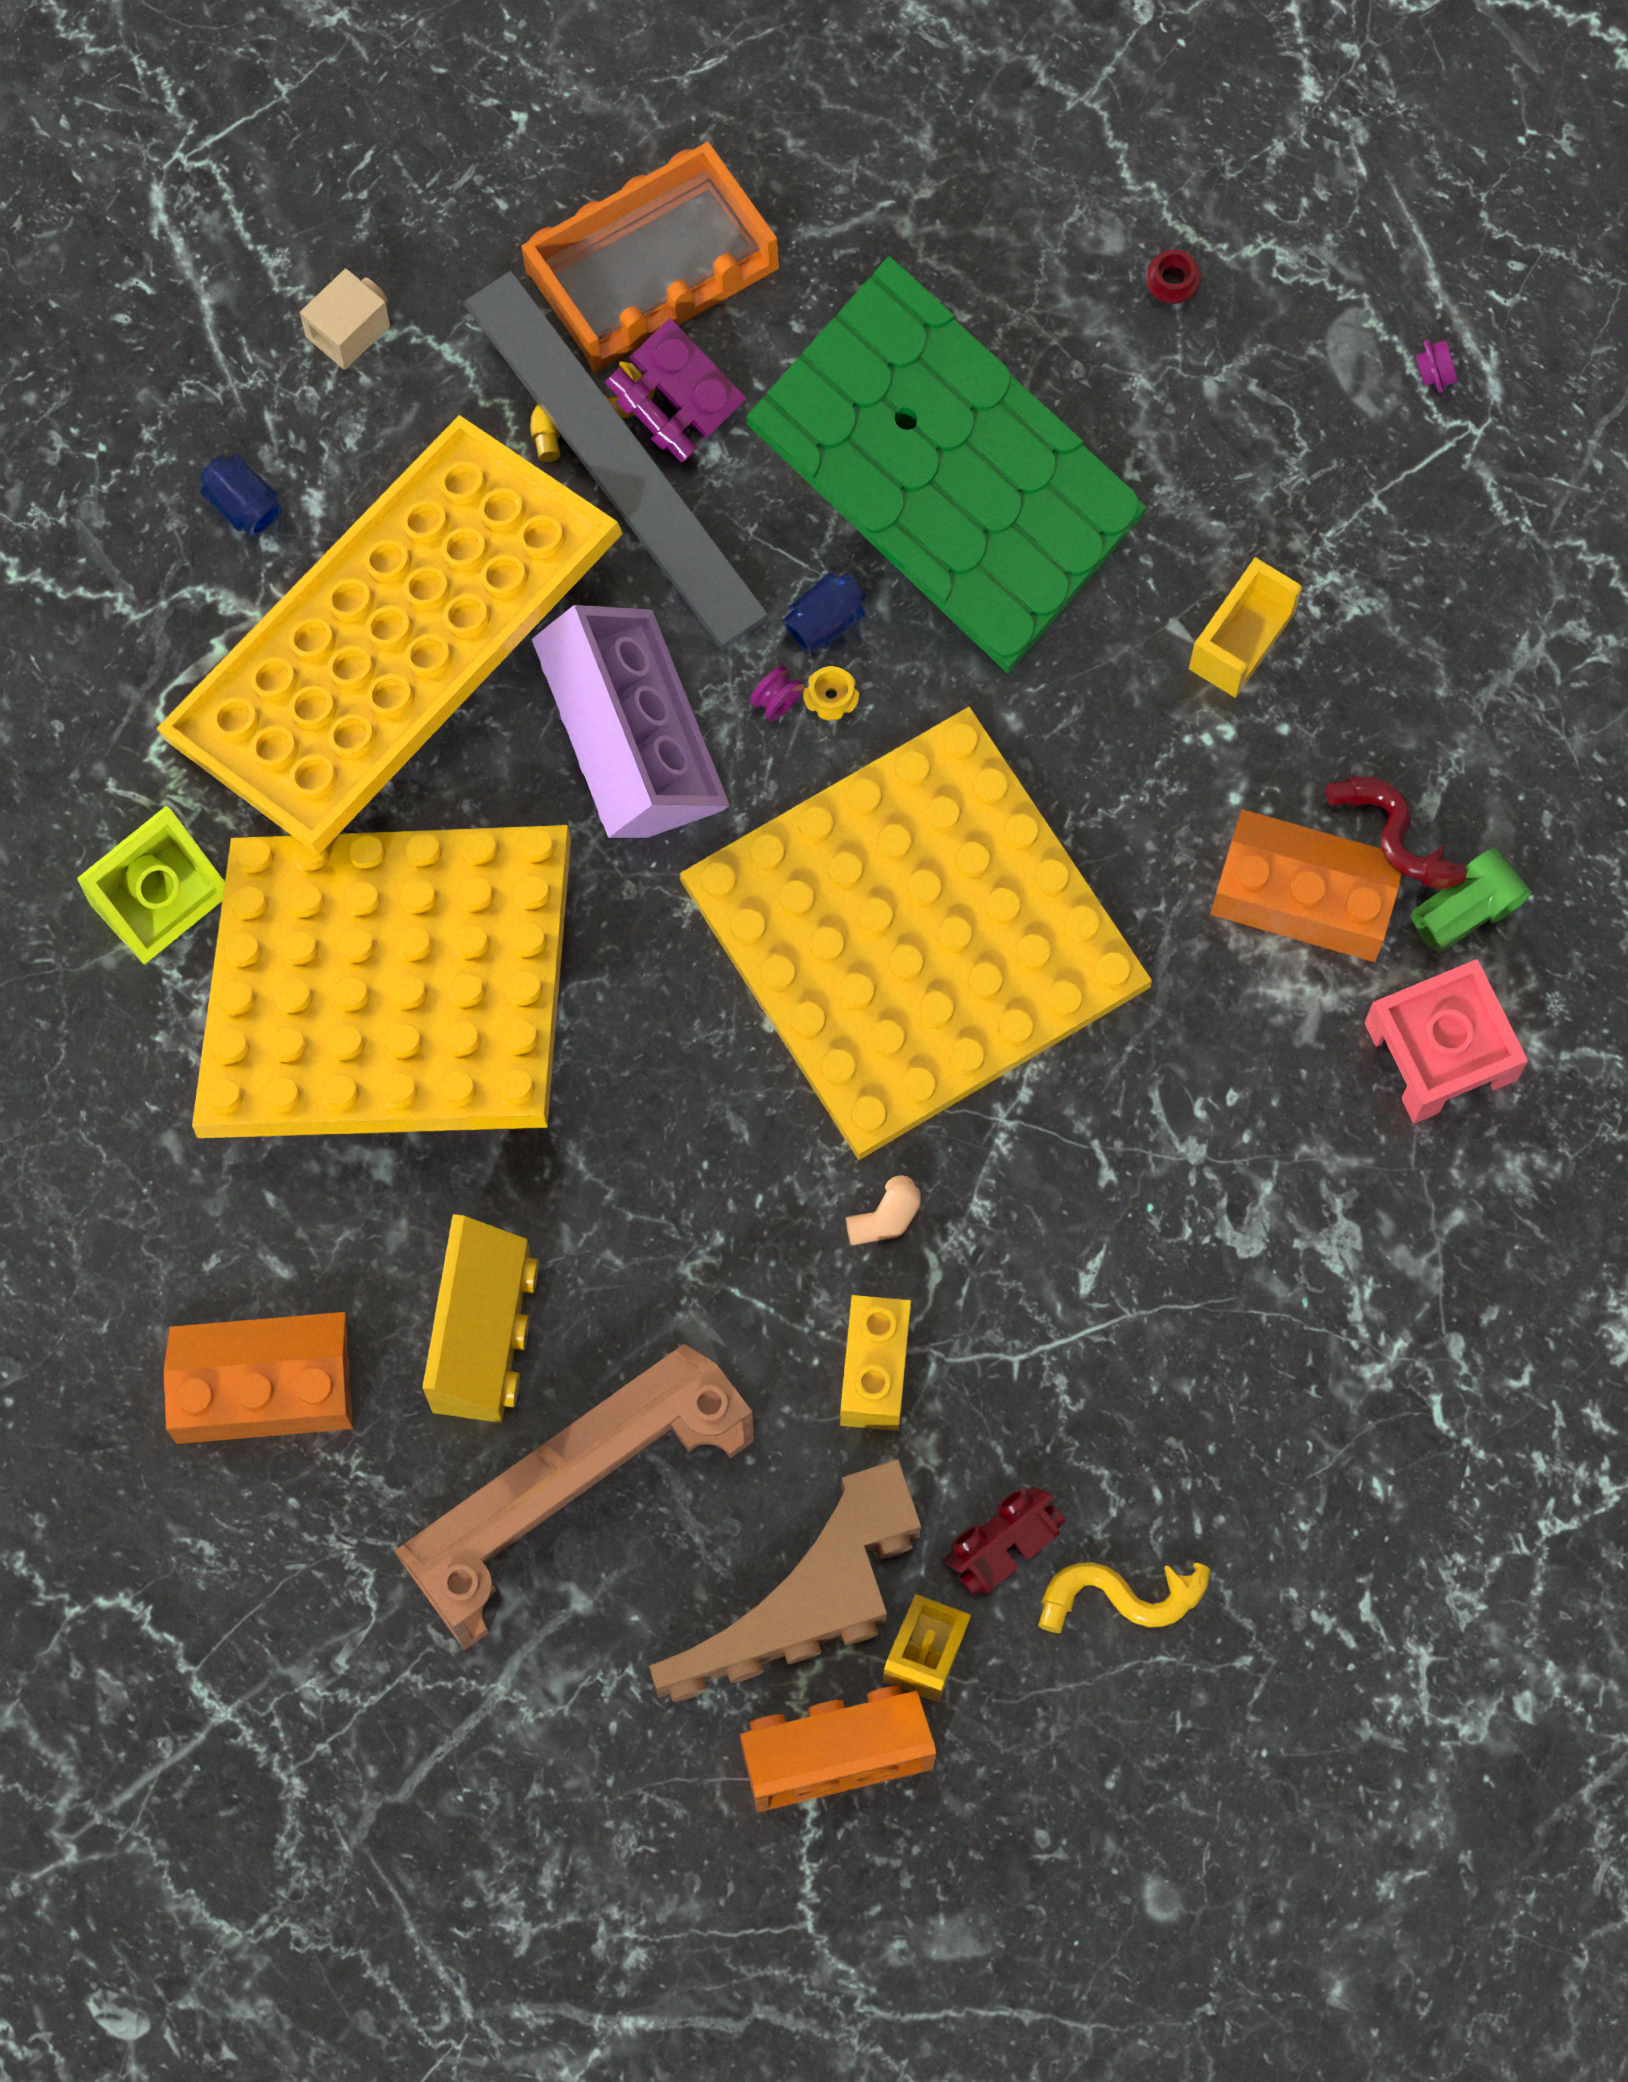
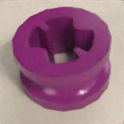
(777, 693)

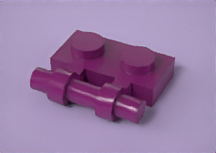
(685, 379)

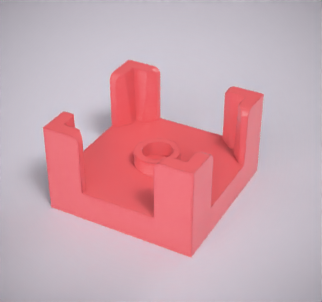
(1447, 1038)

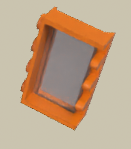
(651, 255)

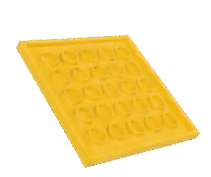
(914, 932)
(385, 984)

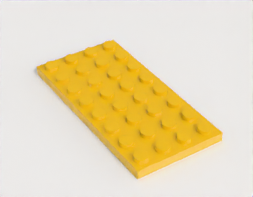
(389, 633)

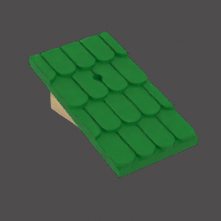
(947, 464)

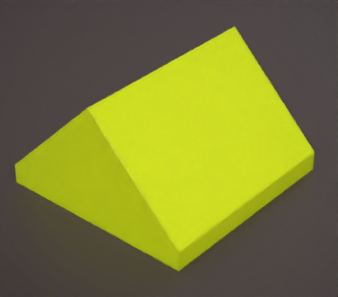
(153, 885)

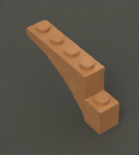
(822, 1599)

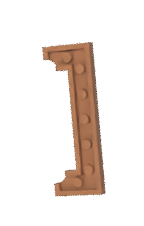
(676, 1394)

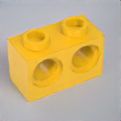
(875, 1363)

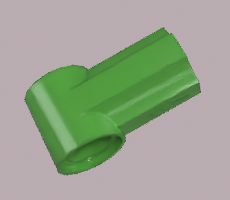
(1488, 893)

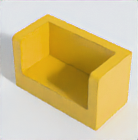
(1245, 627)

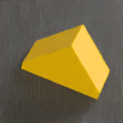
(926, 1648)

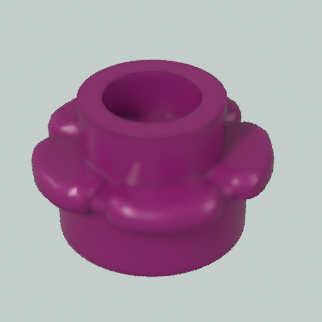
(1436, 365)

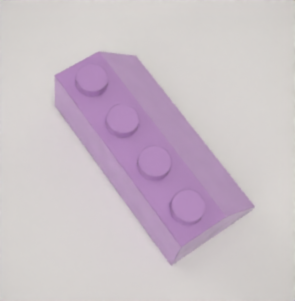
(629, 720)

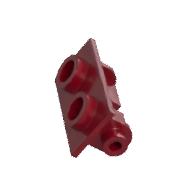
(1019, 1522)

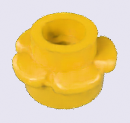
(831, 679)

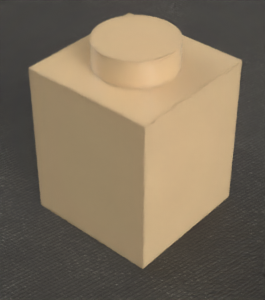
(346, 318)

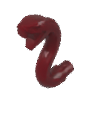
(1430, 871)

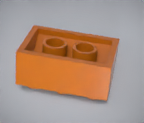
(1307, 886)
(258, 1378)
(837, 1748)

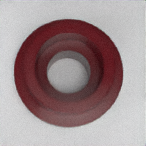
(1176, 263)

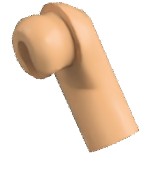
(891, 1216)

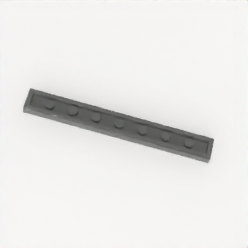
(616, 460)

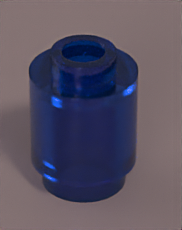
(239, 494)
(825, 611)

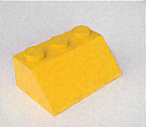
(479, 1321)

